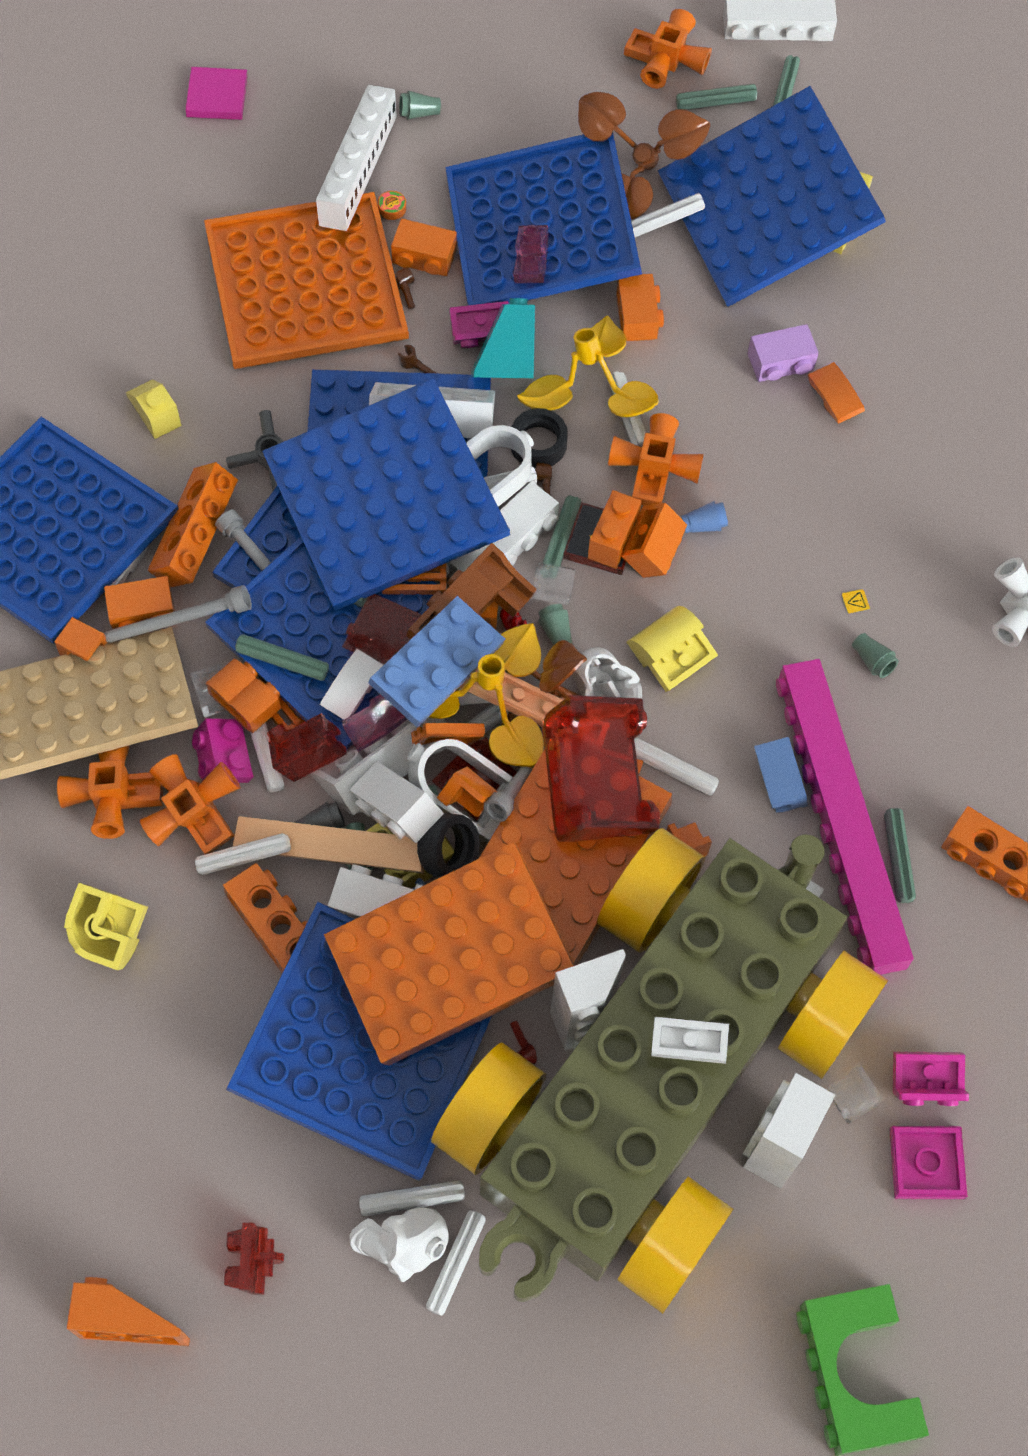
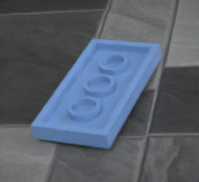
(436, 661)

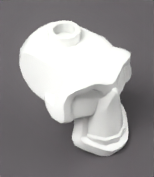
(605, 677)
(403, 1241)

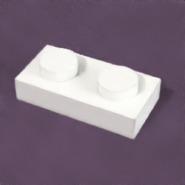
(690, 1040)

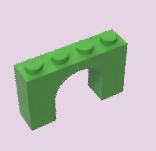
(852, 1423)

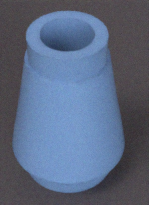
(706, 518)

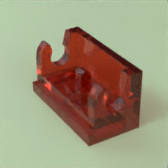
(306, 748)

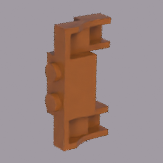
(484, 581)

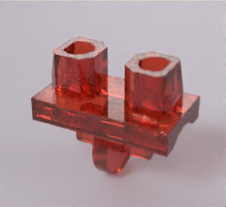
(255, 1259)

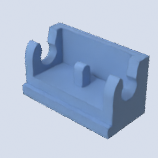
(781, 775)

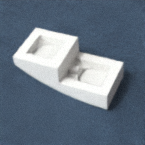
(351, 685)

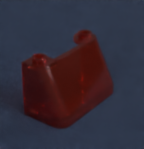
(596, 769)

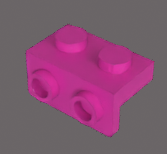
(473, 322)
(222, 742)
(929, 1077)

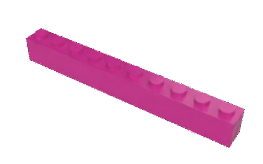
(844, 818)

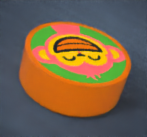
(392, 205)

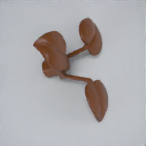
(680, 134)
(558, 665)

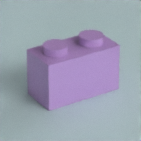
(782, 353)

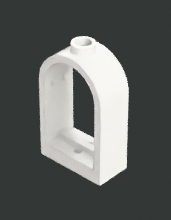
(511, 438)
(418, 758)

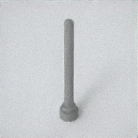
(231, 525)
(236, 600)
(501, 803)

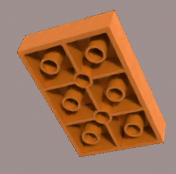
(569, 875)
(449, 954)

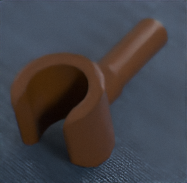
(404, 278)
(411, 360)
(544, 474)

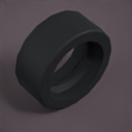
(547, 419)
(466, 845)

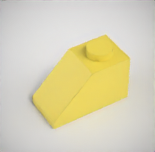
(155, 408)

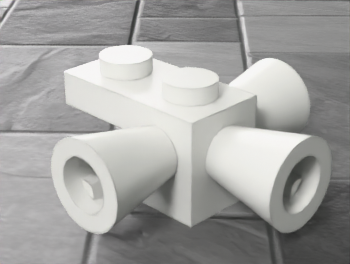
(1015, 603)

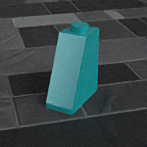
(509, 344)

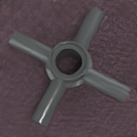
(264, 442)

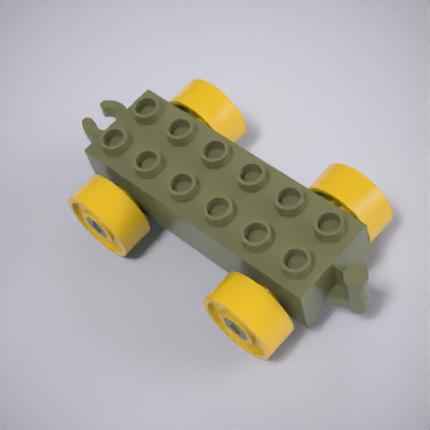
(618, 1122)

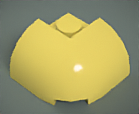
(103, 926)

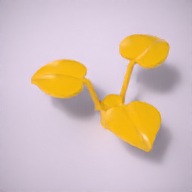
(591, 346)
(520, 655)

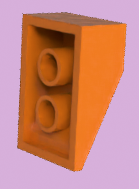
(108, 1314)

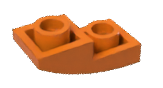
(837, 392)

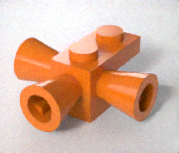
(667, 49)
(655, 459)
(110, 791)
(191, 804)

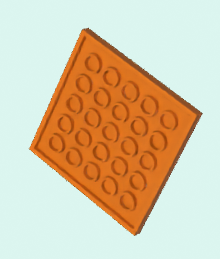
(304, 286)

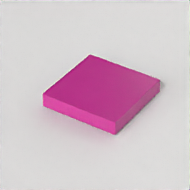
(216, 93)
(928, 1162)

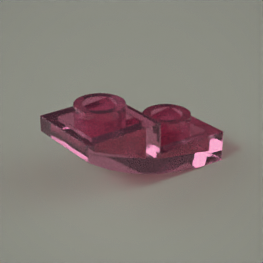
(531, 254)
(372, 723)

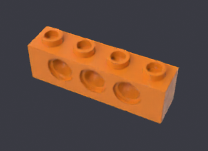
(193, 524)
(1001, 846)
(257, 884)

